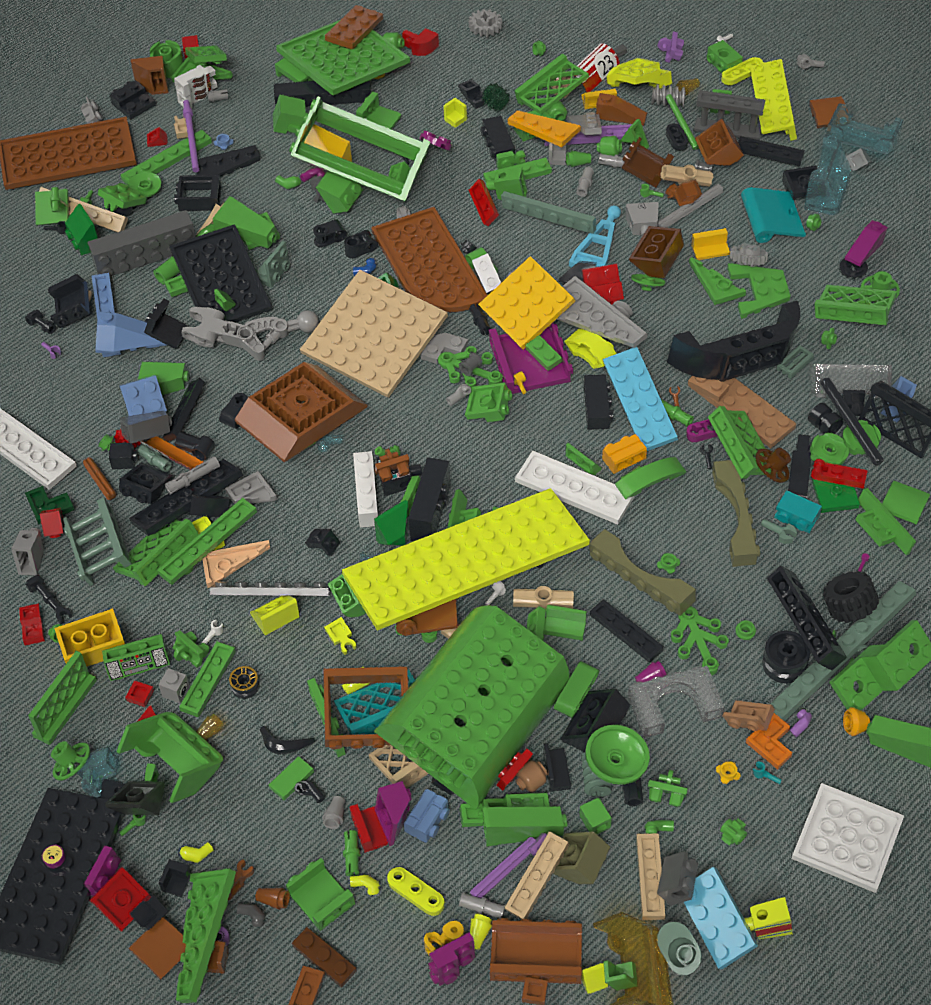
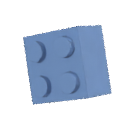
(143, 396)

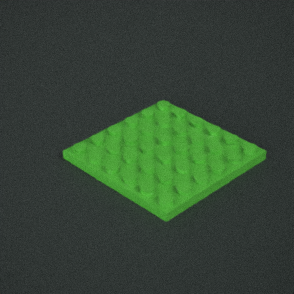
(340, 67)

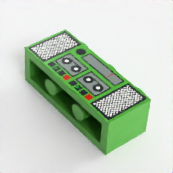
(135, 657)

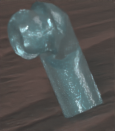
(328, 440)

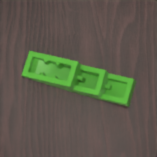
(474, 817)

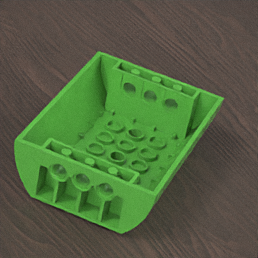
(495, 724)

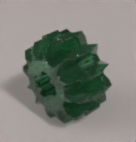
(495, 97)

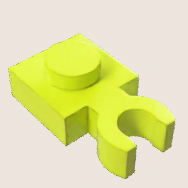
(340, 633)

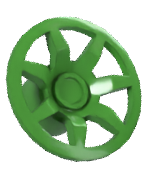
(881, 281)
(66, 757)

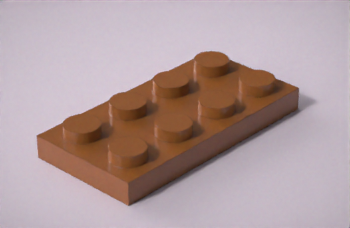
(354, 27)

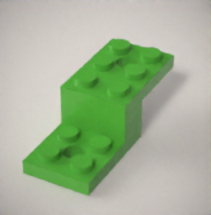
(883, 667)

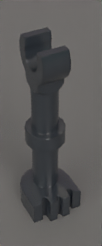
(36, 583)

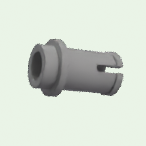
(217, 95)

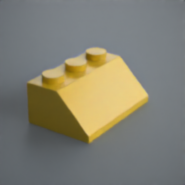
(329, 142)

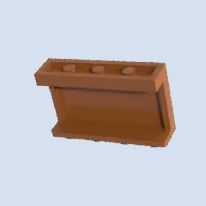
(536, 951)

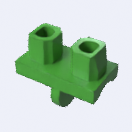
(186, 648)
(657, 788)

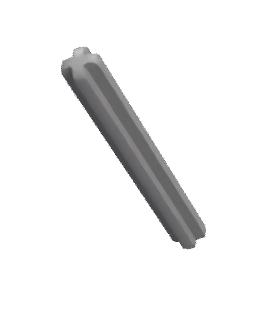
(688, 208)

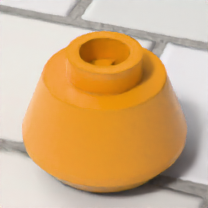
(855, 721)

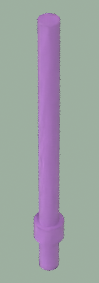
(188, 114)

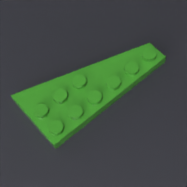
(201, 926)

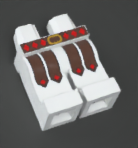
(195, 84)

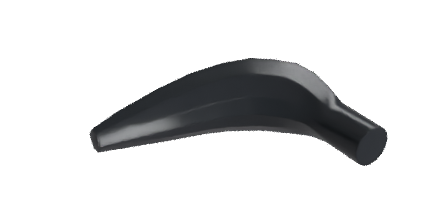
(283, 746)

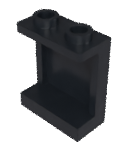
(70, 300)

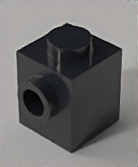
(122, 455)

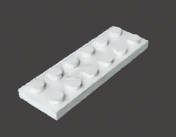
(32, 452)
(574, 487)

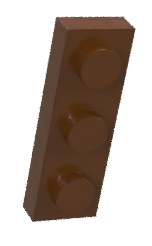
(324, 957)

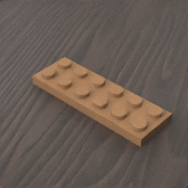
(767, 420)

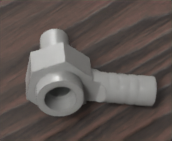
(805, 62)

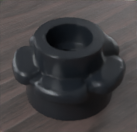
(468, 247)

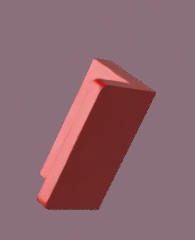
(368, 828)

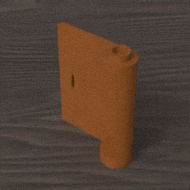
(434, 619)

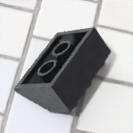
(596, 711)

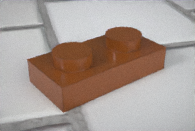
(307, 986)

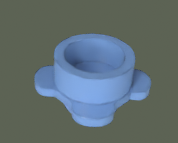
(223, 141)

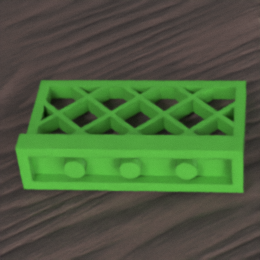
(546, 78)
(860, 311)
(733, 438)
(166, 547)
(61, 706)

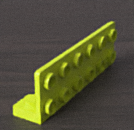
(771, 85)

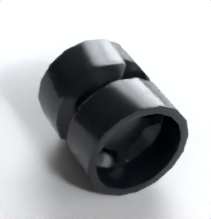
(822, 417)

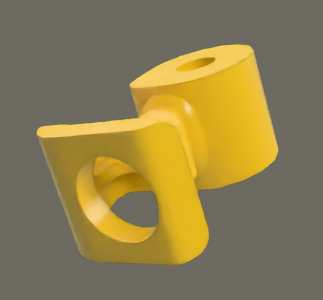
(450, 932)

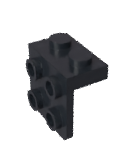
(163, 326)

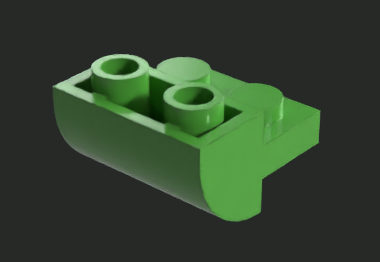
(346, 598)

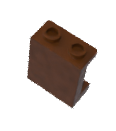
(645, 163)

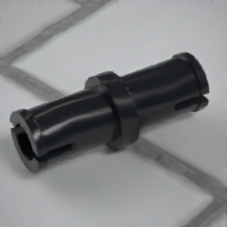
(479, 319)

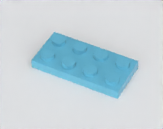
(719, 919)

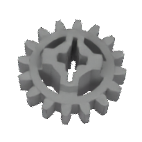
(485, 22)
(748, 255)

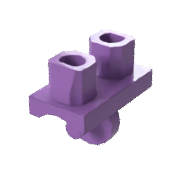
(672, 47)

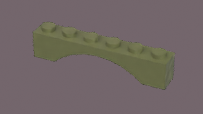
(742, 545)
(672, 593)

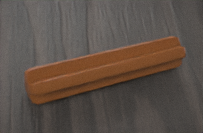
(99, 478)

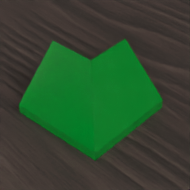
(393, 525)

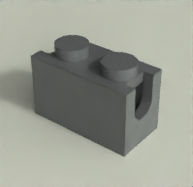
(677, 878)

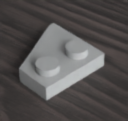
(252, 489)

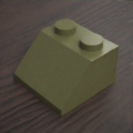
(583, 857)

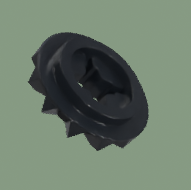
(845, 267)

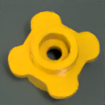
(730, 767)

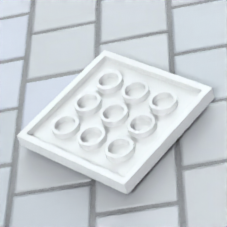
(848, 837)

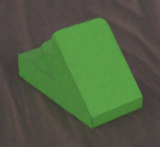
(634, 132)

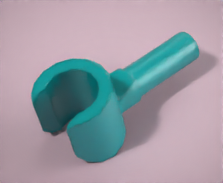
(763, 773)

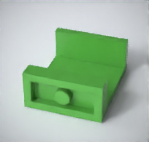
(319, 894)

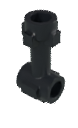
(36, 317)

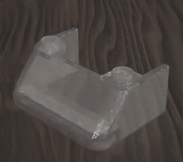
(848, 377)

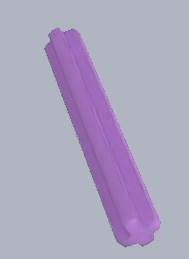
(502, 869)

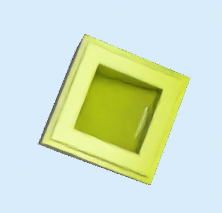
(594, 978)

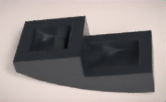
(472, 93)
(208, 506)

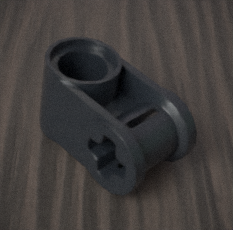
(329, 232)
(358, 244)
(232, 409)

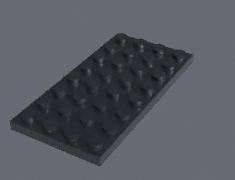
(44, 903)

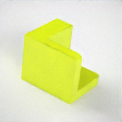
(455, 112)

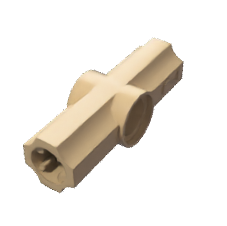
(686, 173)
(533, 597)

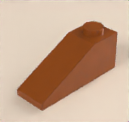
(618, 110)

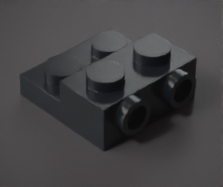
(132, 99)
(797, 180)
(144, 483)

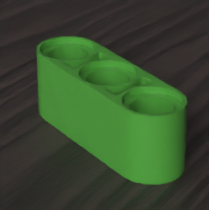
(576, 689)

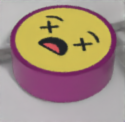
(53, 856)

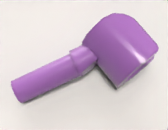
(52, 349)

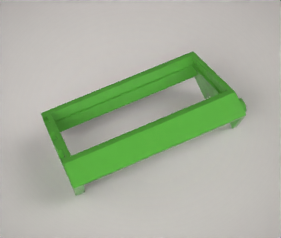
(365, 131)

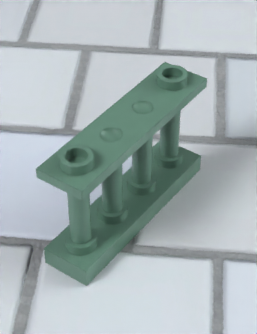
(114, 541)

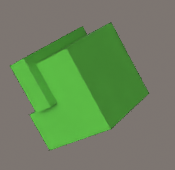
(288, 114)

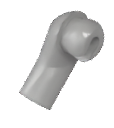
(460, 393)

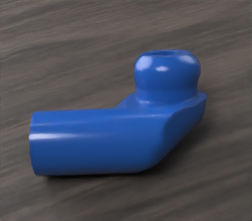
(368, 268)

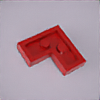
(510, 772)

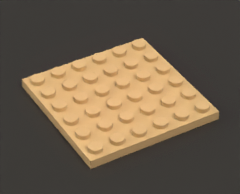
(374, 333)

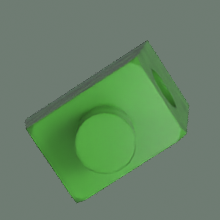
(508, 180)

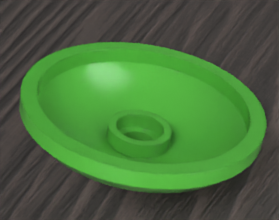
(617, 744)

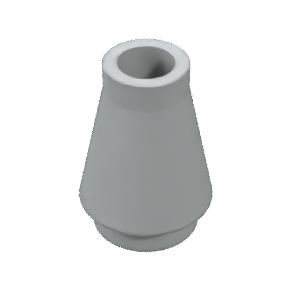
(334, 814)

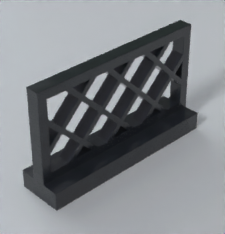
(903, 404)

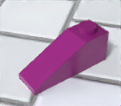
(867, 243)

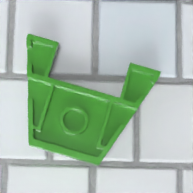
(767, 285)

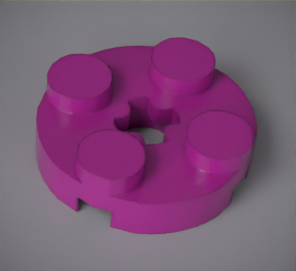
(440, 142)

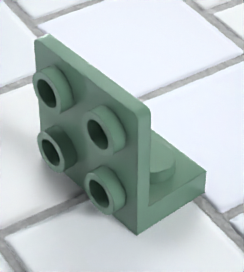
(274, 266)

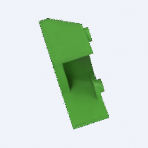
(178, 746)

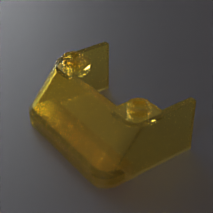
(638, 944)

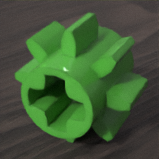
(733, 831)

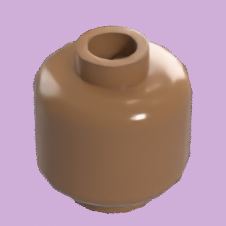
(531, 776)

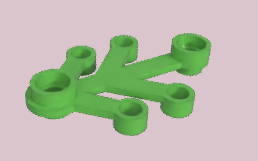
(449, 360)
(698, 636)

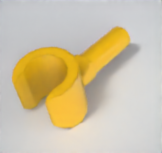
(519, 379)

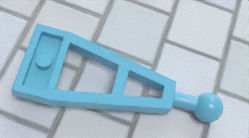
(579, 255)

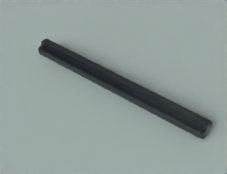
(851, 421)

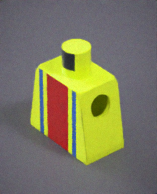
(770, 919)

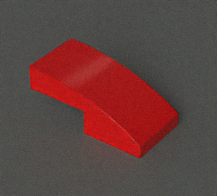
(31, 624)

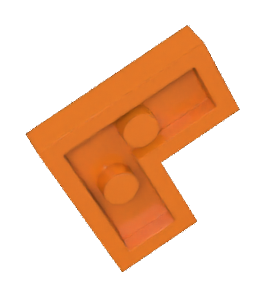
(767, 742)

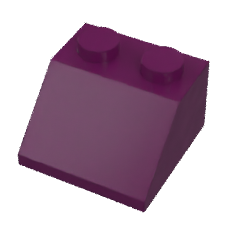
(392, 809)

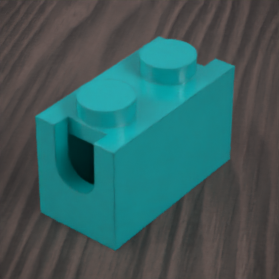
(798, 511)

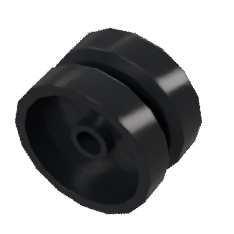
(785, 656)

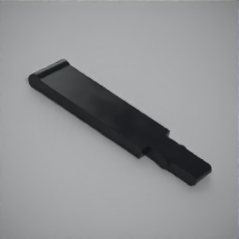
(800, 467)

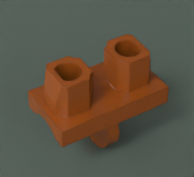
(390, 462)

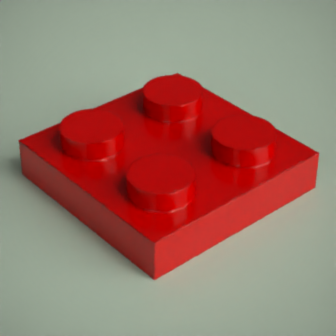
(119, 898)

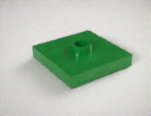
(835, 496)

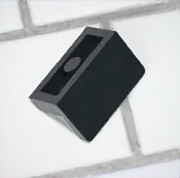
(556, 768)

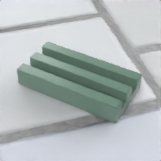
(798, 366)

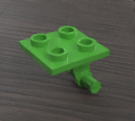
(51, 206)

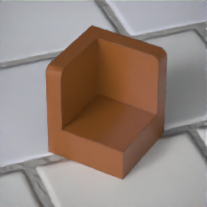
(687, 192)
(218, 958)

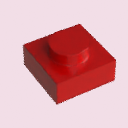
(139, 693)

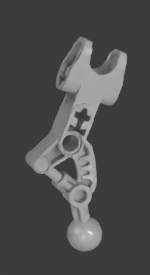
(215, 328)

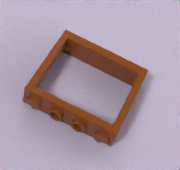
(357, 676)

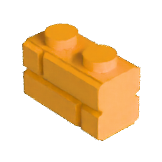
(624, 453)

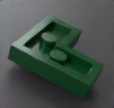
(39, 502)

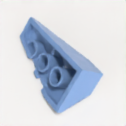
(121, 332)

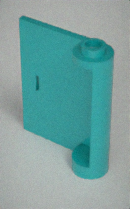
(771, 213)

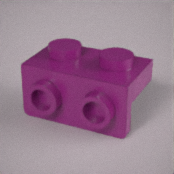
(102, 870)

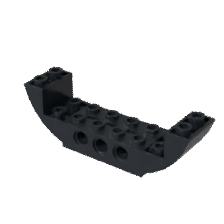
(739, 353)

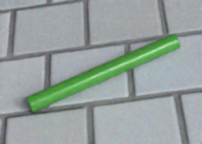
(682, 122)

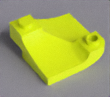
(639, 71)

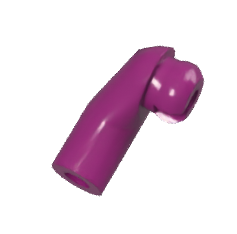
(311, 173)

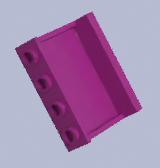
(513, 359)

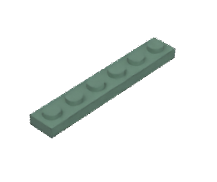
(549, 212)

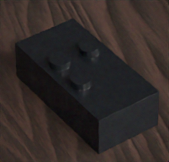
(430, 499)

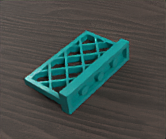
(368, 722)

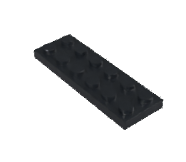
(174, 505)

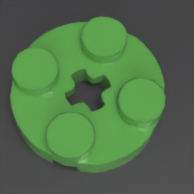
(829, 440)
(853, 444)

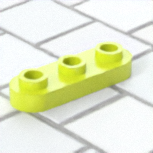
(740, 71)
(420, 898)

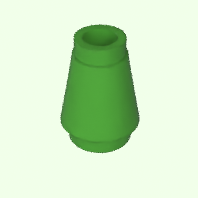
(577, 158)

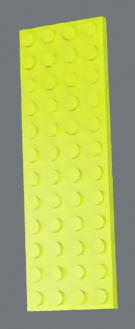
(464, 558)

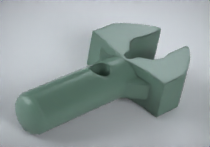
(781, 531)

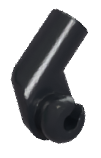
(310, 789)

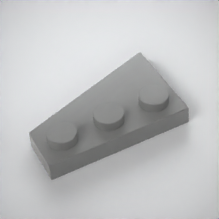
(589, 123)

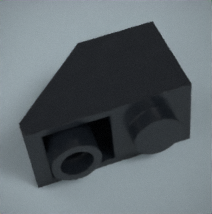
(576, 271)

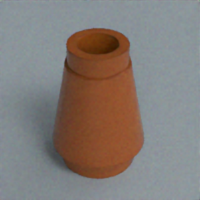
(273, 897)

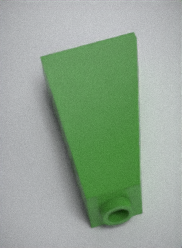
(249, 224)
(901, 738)
(517, 824)

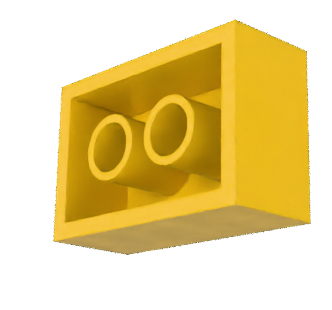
(90, 637)

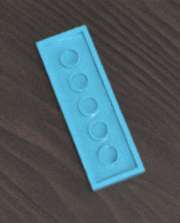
(640, 399)

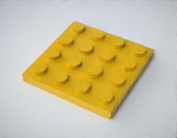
(526, 302)

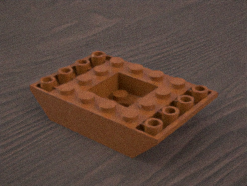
(290, 426)

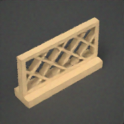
(409, 772)

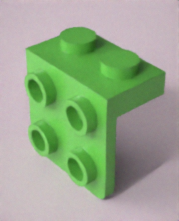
(373, 112)

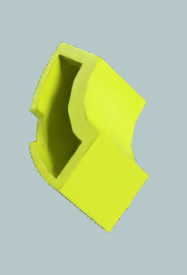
(590, 347)

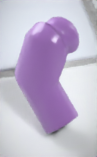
(805, 718)

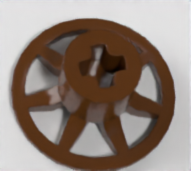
(777, 461)

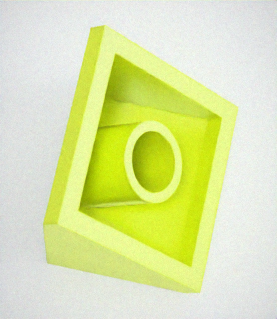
(276, 613)

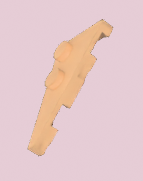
(223, 562)

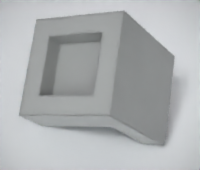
(557, 154)
(858, 159)

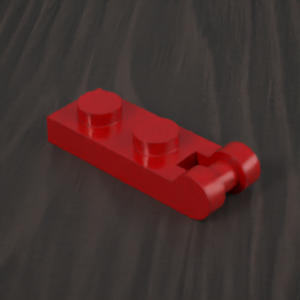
(839, 474)

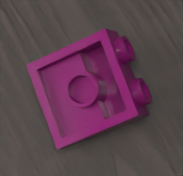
(446, 960)

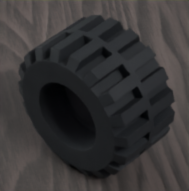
(850, 596)

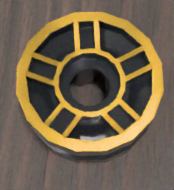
(237, 681)

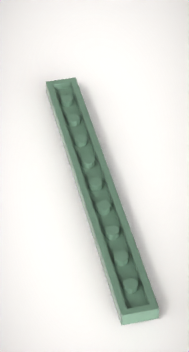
(850, 642)

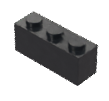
(496, 136)
(597, 402)

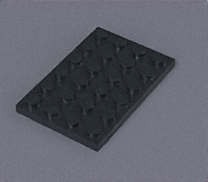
(221, 263)

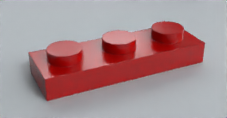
(483, 202)

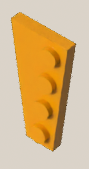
(546, 128)

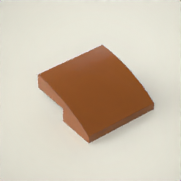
(824, 109)
(159, 948)

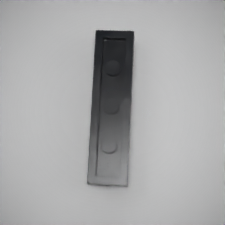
(771, 151)
(186, 405)
(626, 631)

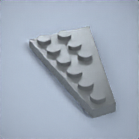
(599, 316)

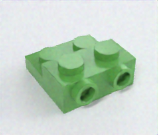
(489, 402)

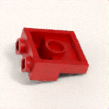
(604, 281)

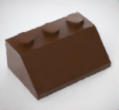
(657, 250)

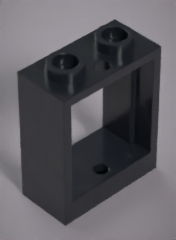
(198, 182)

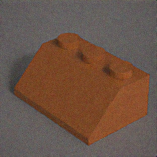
(719, 145)

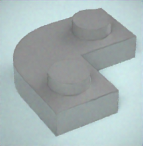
(441, 343)

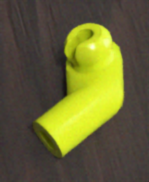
(196, 855)
(367, 881)

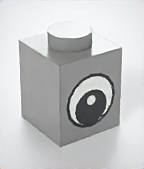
(174, 685)

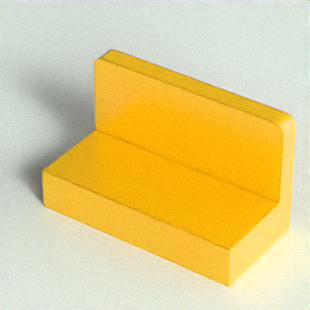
(590, 98)
(710, 244)

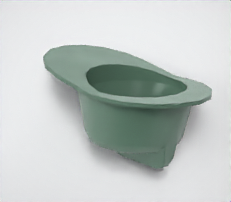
(679, 948)

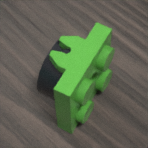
(120, 198)

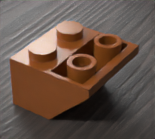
(151, 74)

